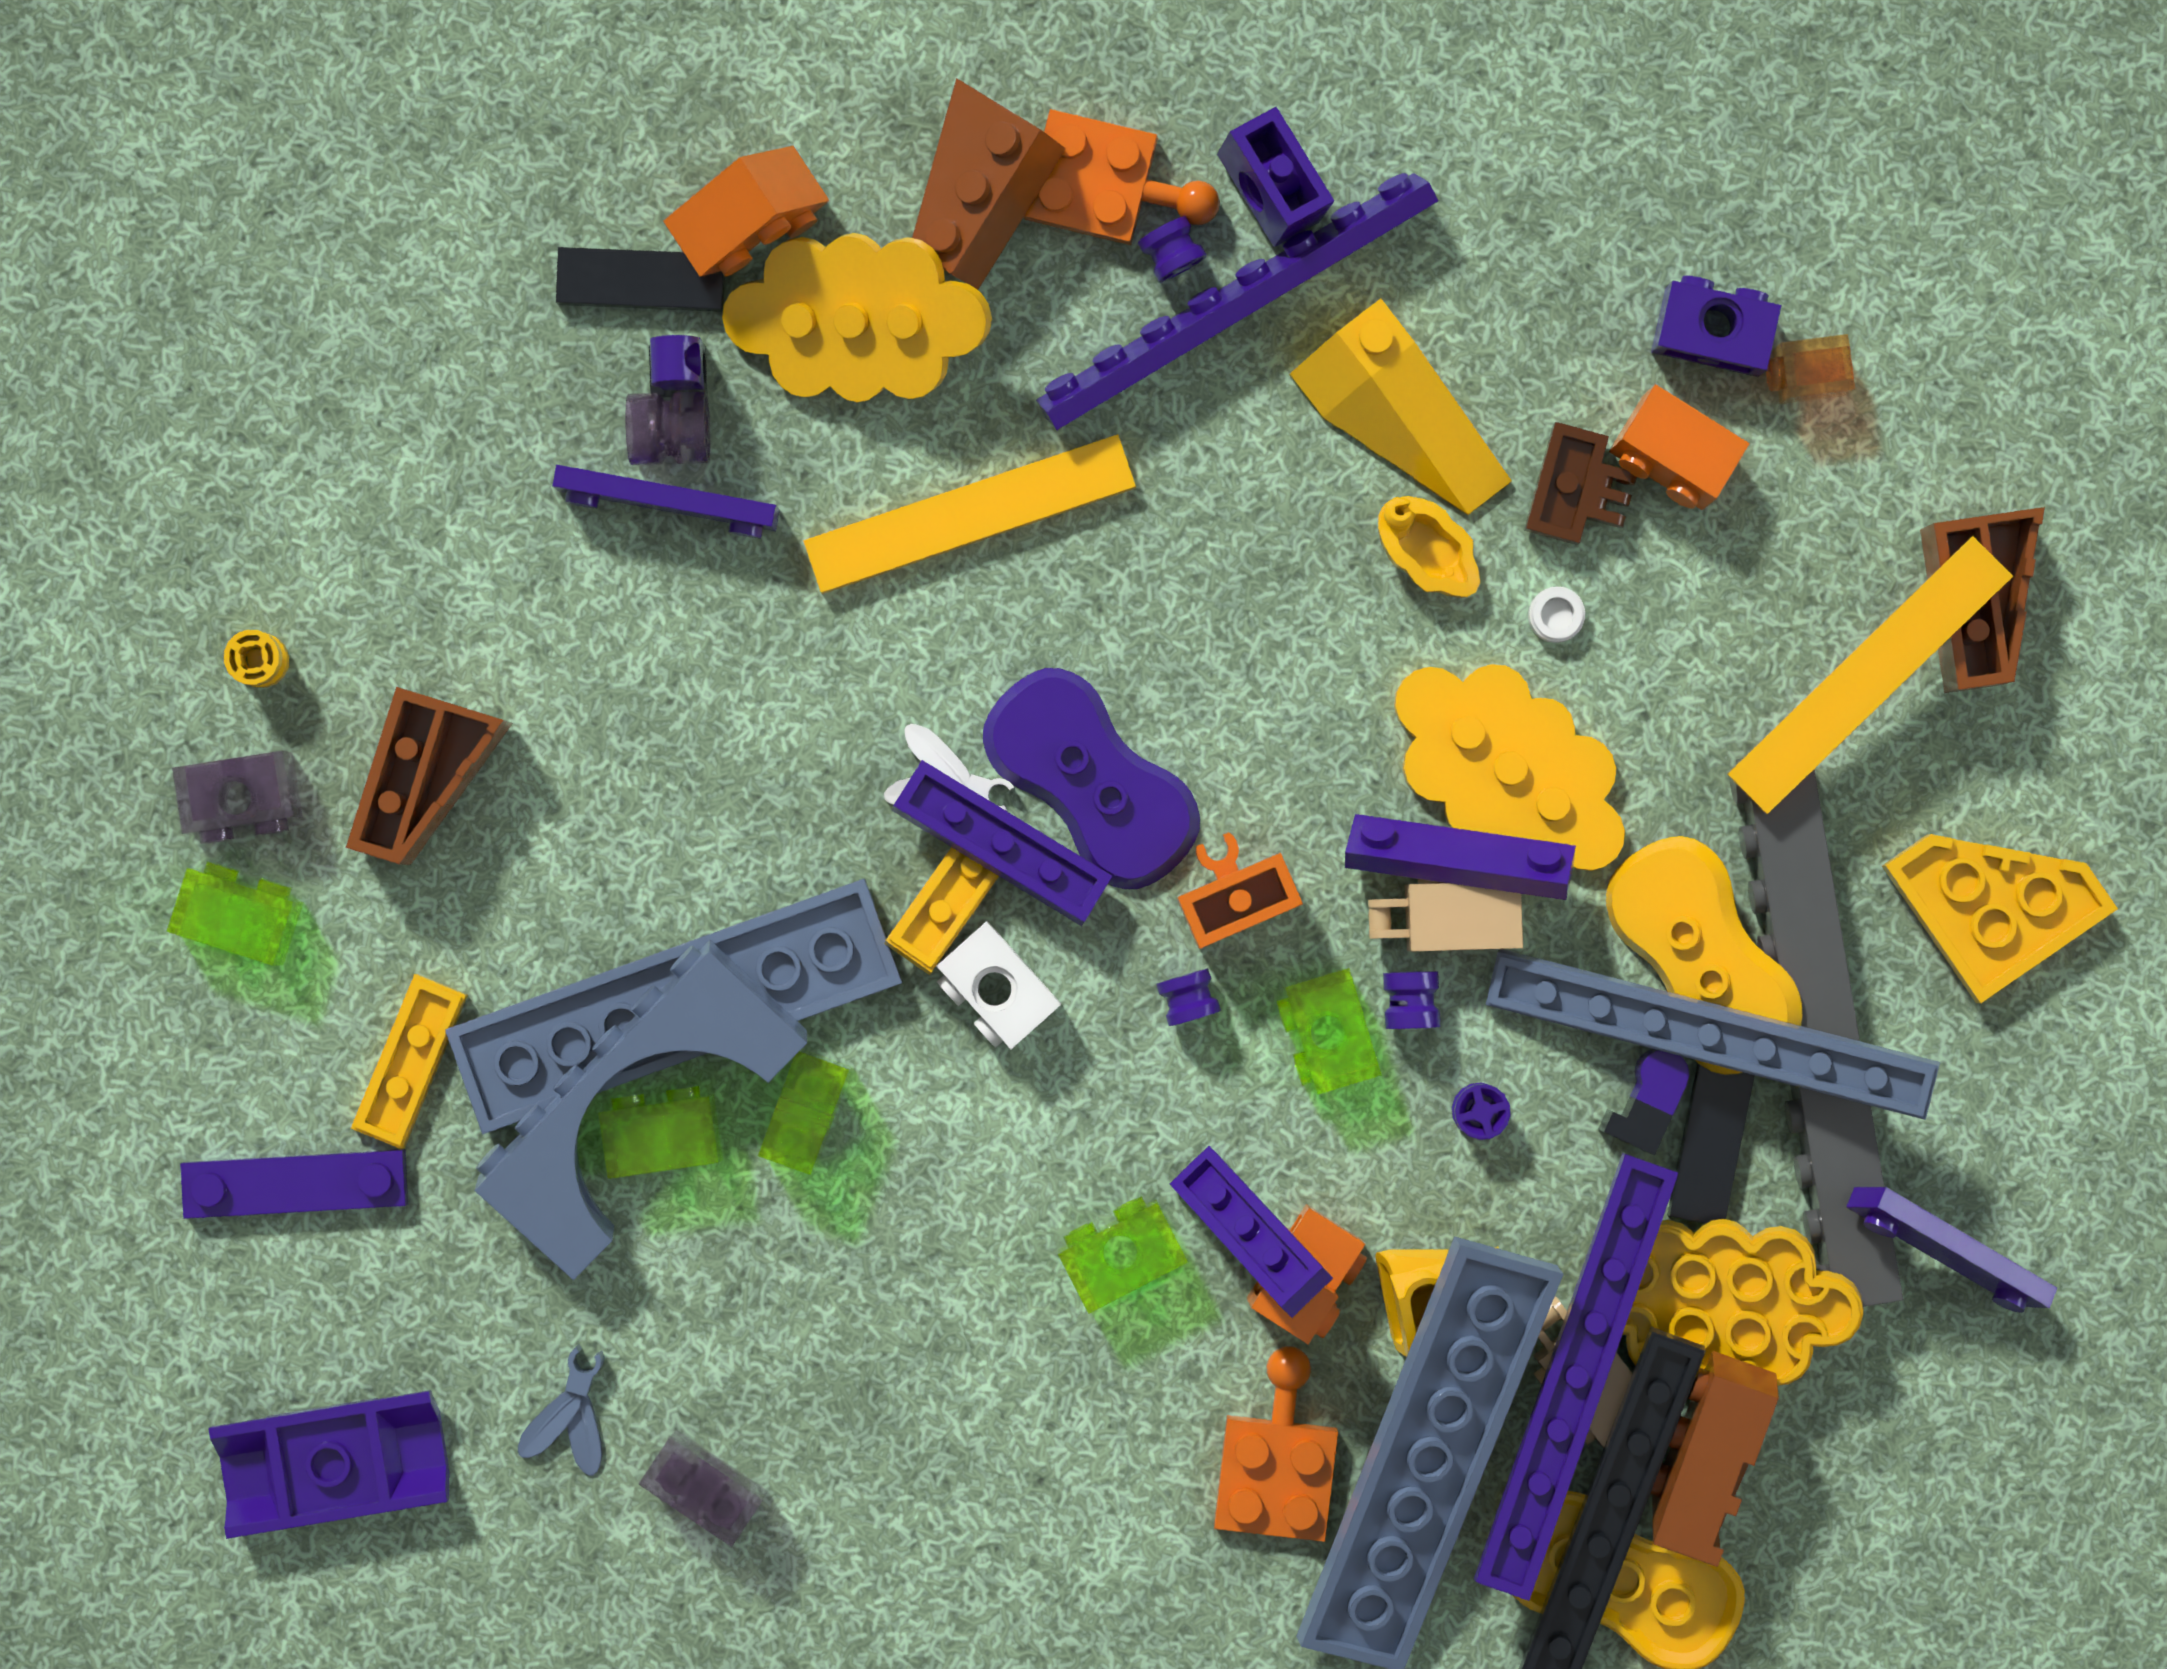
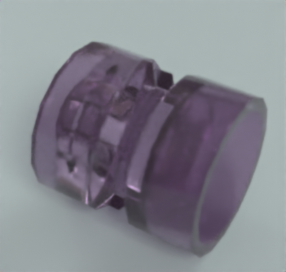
(668, 428)

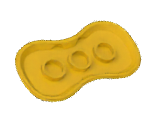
(1682, 918)
(1662, 1601)

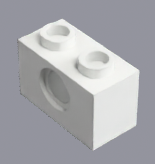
(989, 953)

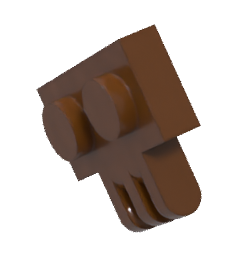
(1576, 486)

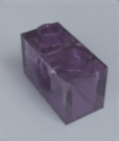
(205, 787)
(703, 1487)

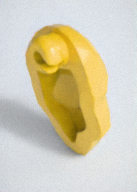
(1428, 546)

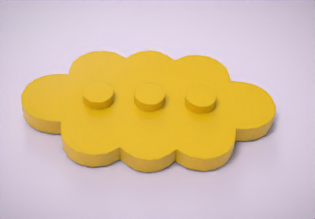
(856, 317)
(1508, 761)
(1743, 1296)

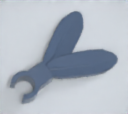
(569, 1410)

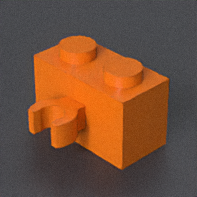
(1237, 896)

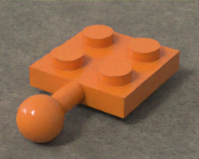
(1105, 179)
(1277, 1470)

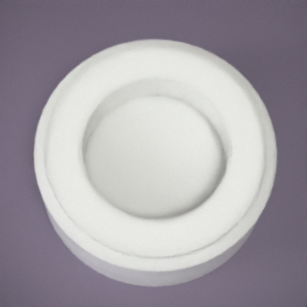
(1556, 614)

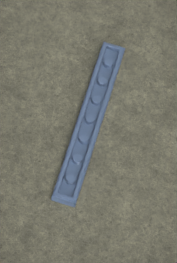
(1713, 1034)

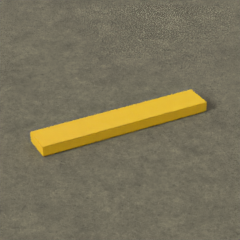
(969, 514)
(1870, 675)

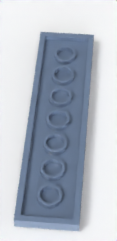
(801, 955)
(1429, 1454)

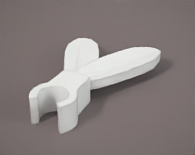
(935, 752)

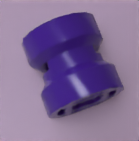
(1411, 1000)

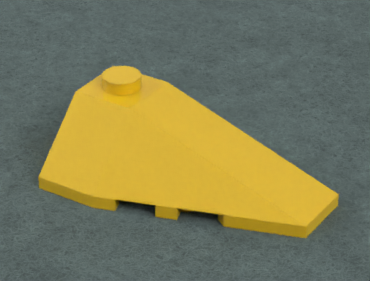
(1391, 399)

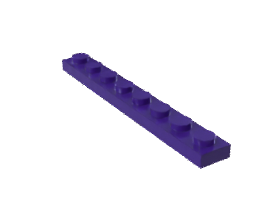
(1217, 309)
(1575, 1376)

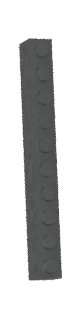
(1806, 939)

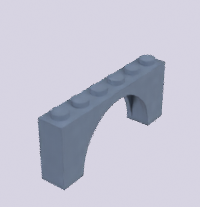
(702, 1009)

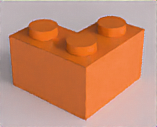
(746, 205)
(1338, 1253)

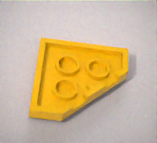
(1996, 906)

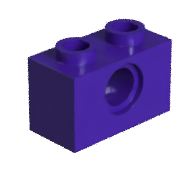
(1275, 176)
(1684, 337)

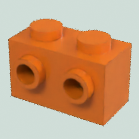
(1678, 448)

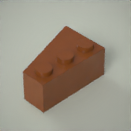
(981, 182)
(1989, 643)
(419, 773)
(1710, 1455)

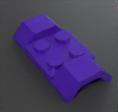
(332, 1463)

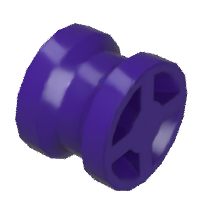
(1172, 249)
(1188, 997)
(1491, 1116)

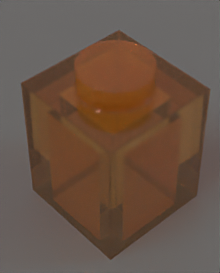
(1811, 369)

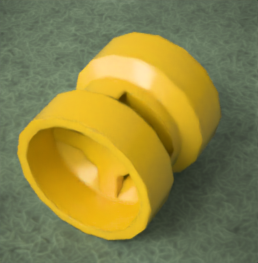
(266, 663)

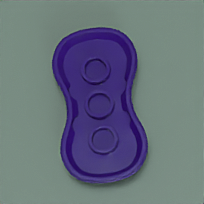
(1061, 746)

